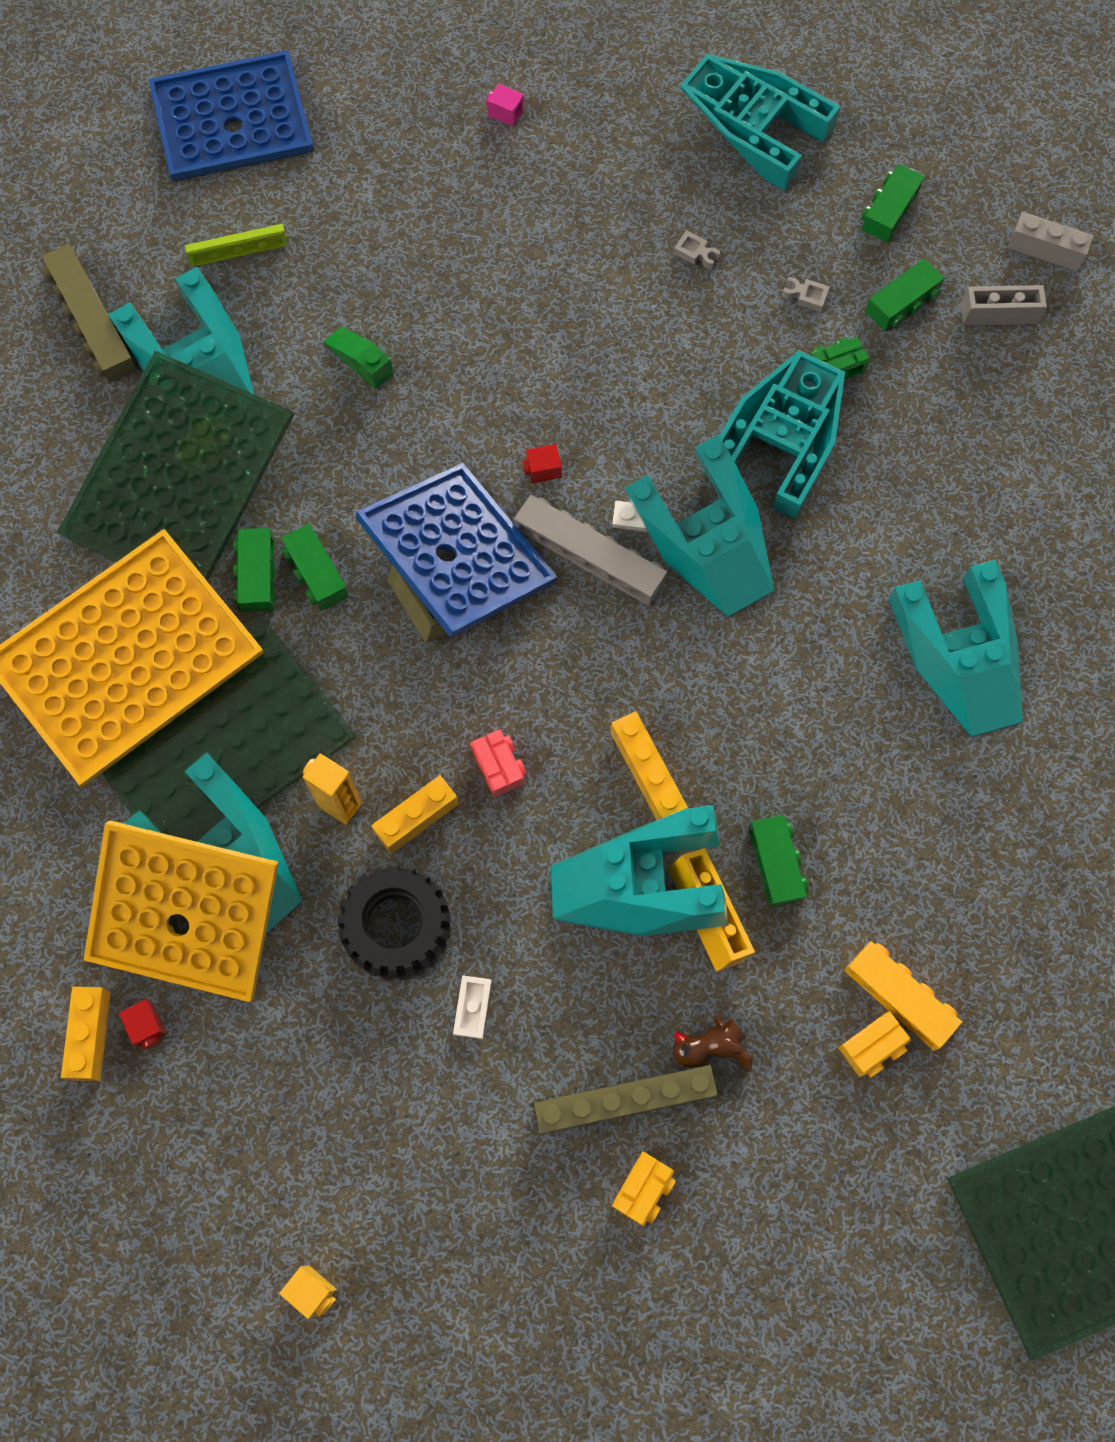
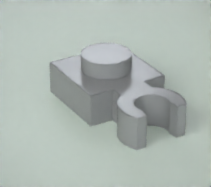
(695, 248)
(810, 295)

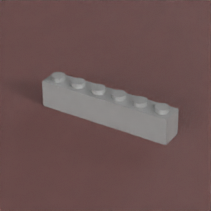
(590, 549)

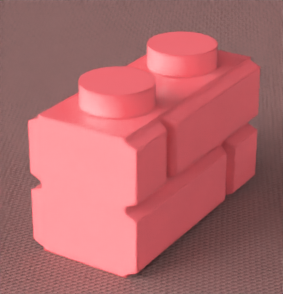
(498, 763)

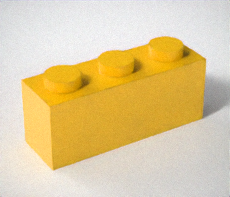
(415, 814)
(86, 1034)

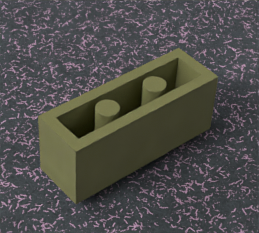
(421, 617)

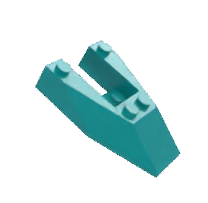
(745, 102)
(210, 349)
(795, 412)
(719, 546)
(971, 667)
(241, 831)
(624, 880)

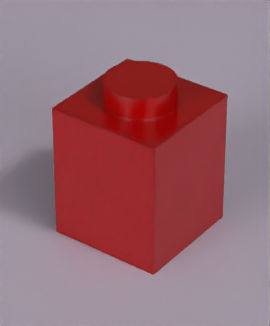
(542, 463)
(143, 1024)

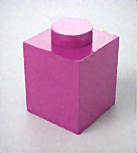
(505, 104)

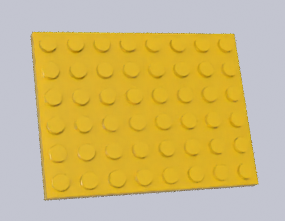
(123, 657)

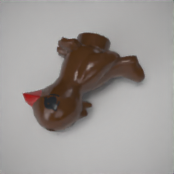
(718, 1041)

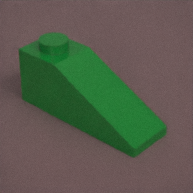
(361, 356)

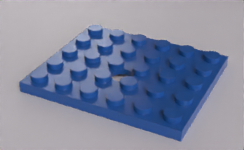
(200, 103)
(456, 513)

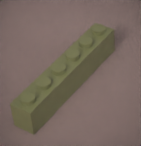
(89, 314)
(625, 1099)

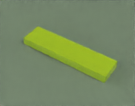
(236, 245)

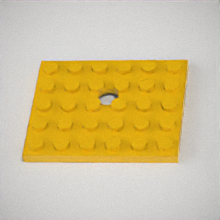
(156, 875)

